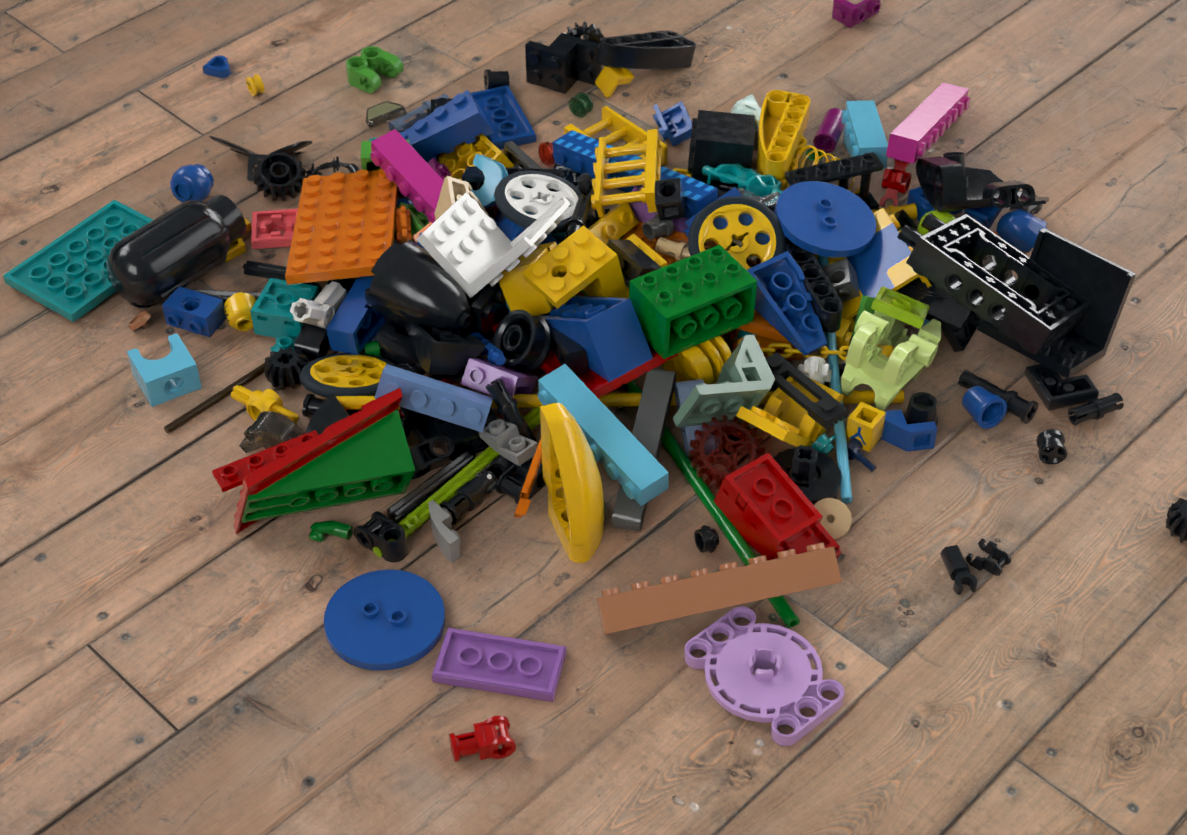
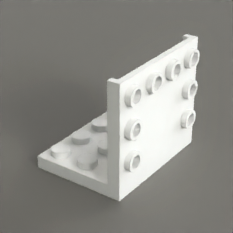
(475, 248)

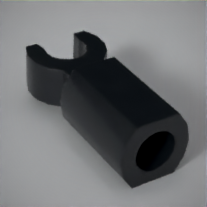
(958, 569)

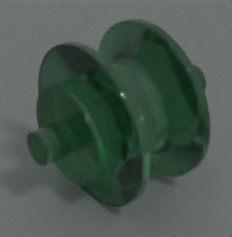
(580, 105)

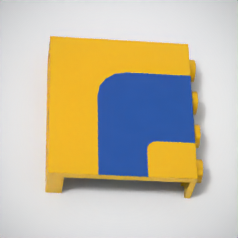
(880, 264)

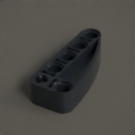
(646, 51)

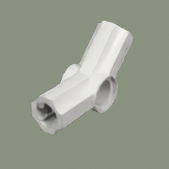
(322, 308)

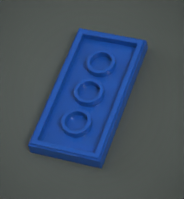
(504, 117)

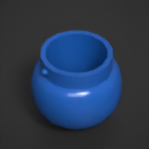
(191, 183)

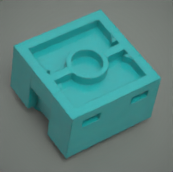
(272, 309)

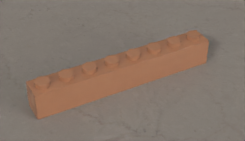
(719, 589)

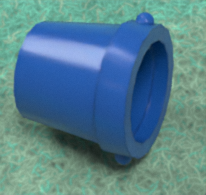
(984, 406)

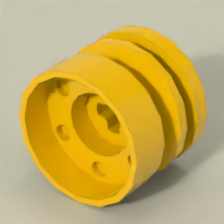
(700, 361)

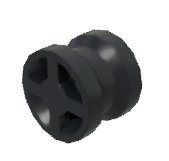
(1051, 446)

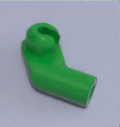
(332, 527)

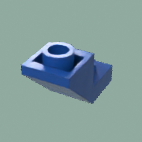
(908, 436)

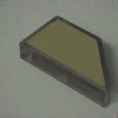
(384, 112)

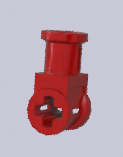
(484, 740)

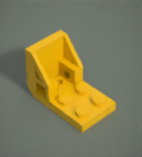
(786, 418)

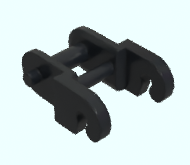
(986, 563)

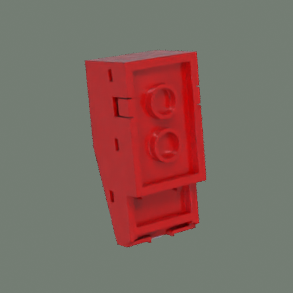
(771, 510)

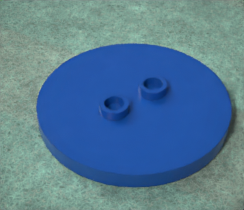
(825, 219)
(384, 620)

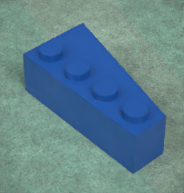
(447, 127)
(354, 321)

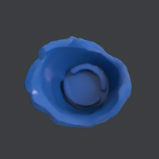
(1020, 229)

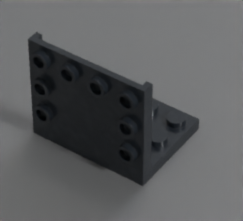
(1095, 278)

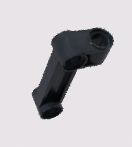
(429, 435)

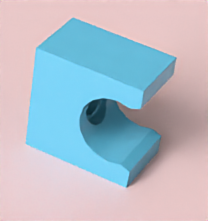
(165, 377)

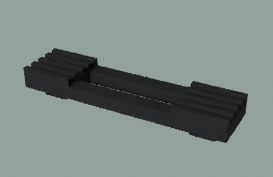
(823, 411)

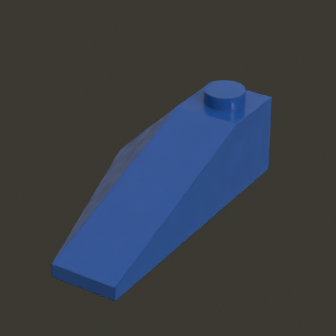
(786, 304)

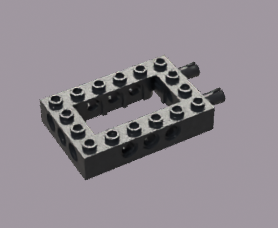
(966, 250)

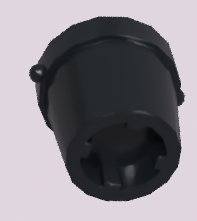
(921, 409)

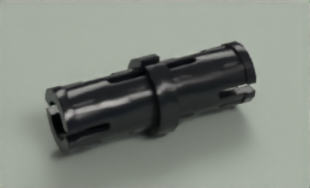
(1095, 408)

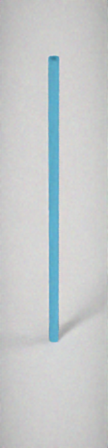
(839, 428)

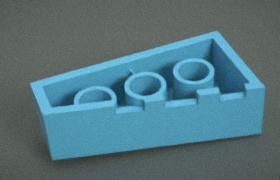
(864, 130)

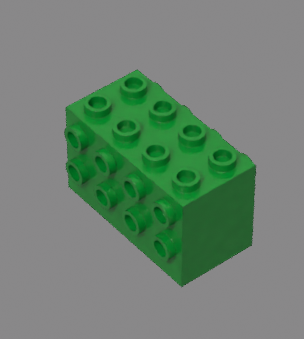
(693, 300)

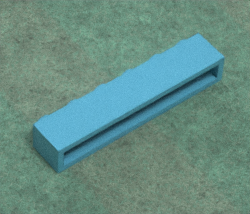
(608, 438)

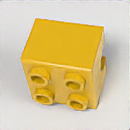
(520, 293)

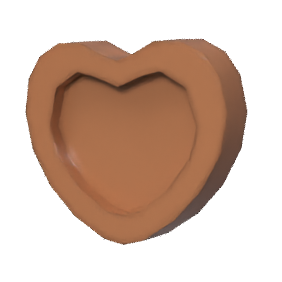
(139, 320)

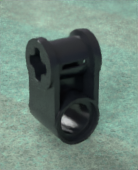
(378, 532)

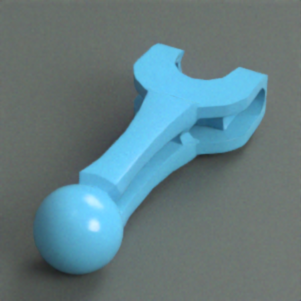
(494, 173)

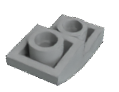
(506, 441)
(444, 535)

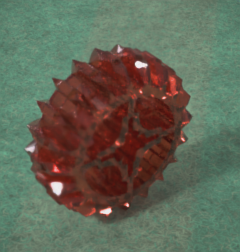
(715, 457)

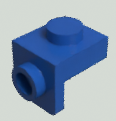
(985, 216)

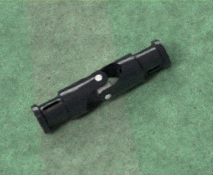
(473, 491)

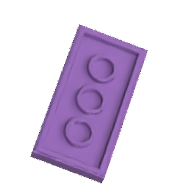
(500, 664)

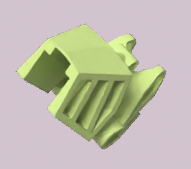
(885, 374)

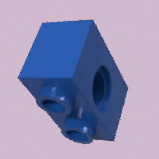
(194, 311)

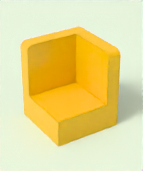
(612, 77)

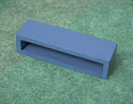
(436, 398)

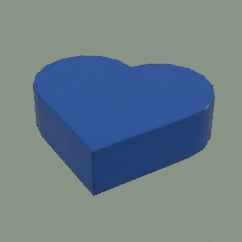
(217, 67)

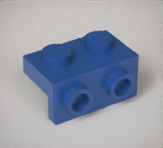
(675, 123)

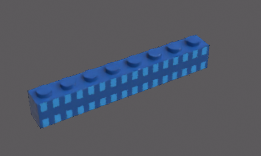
(578, 154)

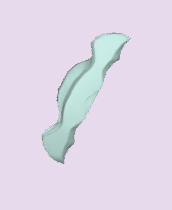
(748, 106)

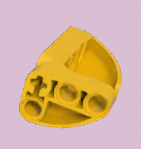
(572, 483)

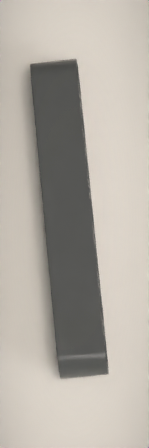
(649, 431)

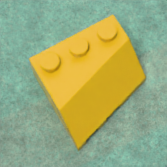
(464, 155)

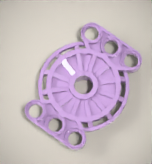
(772, 693)

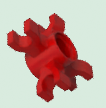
(896, 181)

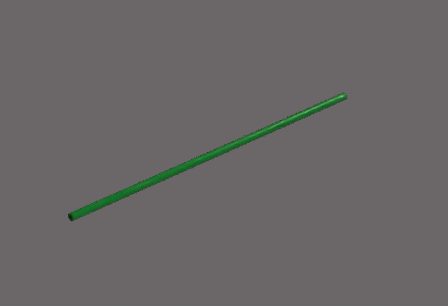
(706, 496)

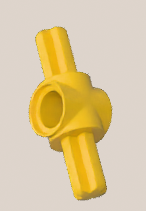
(261, 401)

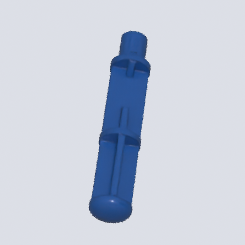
(494, 355)

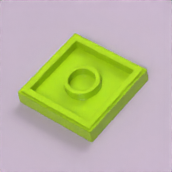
(900, 307)

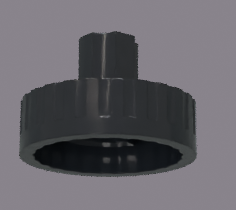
(811, 471)

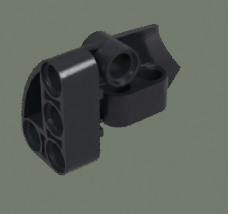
(955, 187)

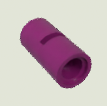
(829, 131)

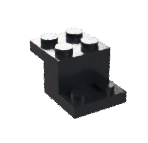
(562, 63)

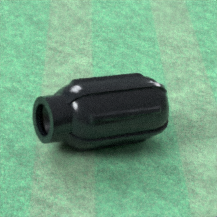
(174, 250)

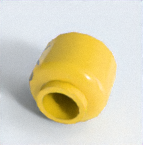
(238, 311)

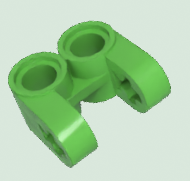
(365, 69)

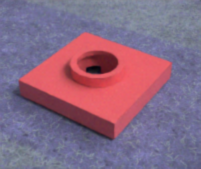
(268, 222)

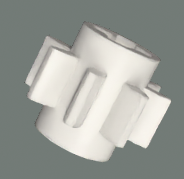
(816, 369)

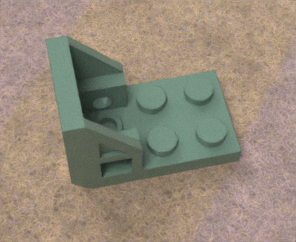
(741, 382)

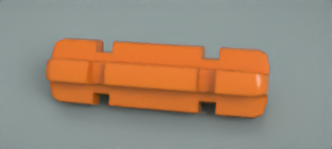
(403, 225)

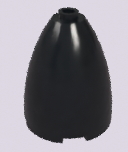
(417, 290)

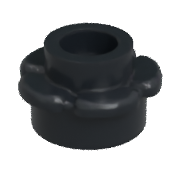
(706, 539)

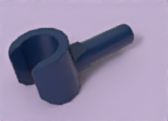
(854, 447)

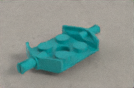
(745, 178)

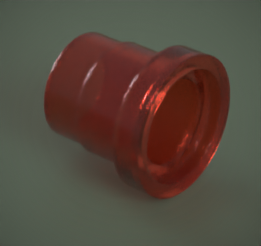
(546, 153)

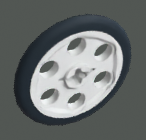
(534, 199)

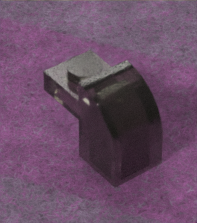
(269, 430)

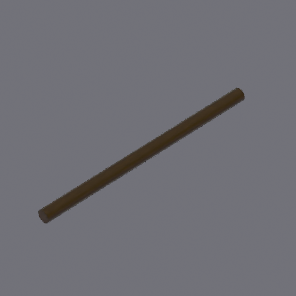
(213, 399)

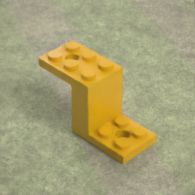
(588, 267)

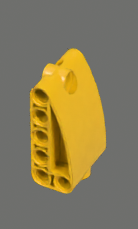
(780, 133)

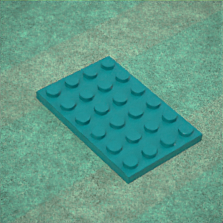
(73, 268)

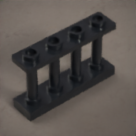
(842, 171)

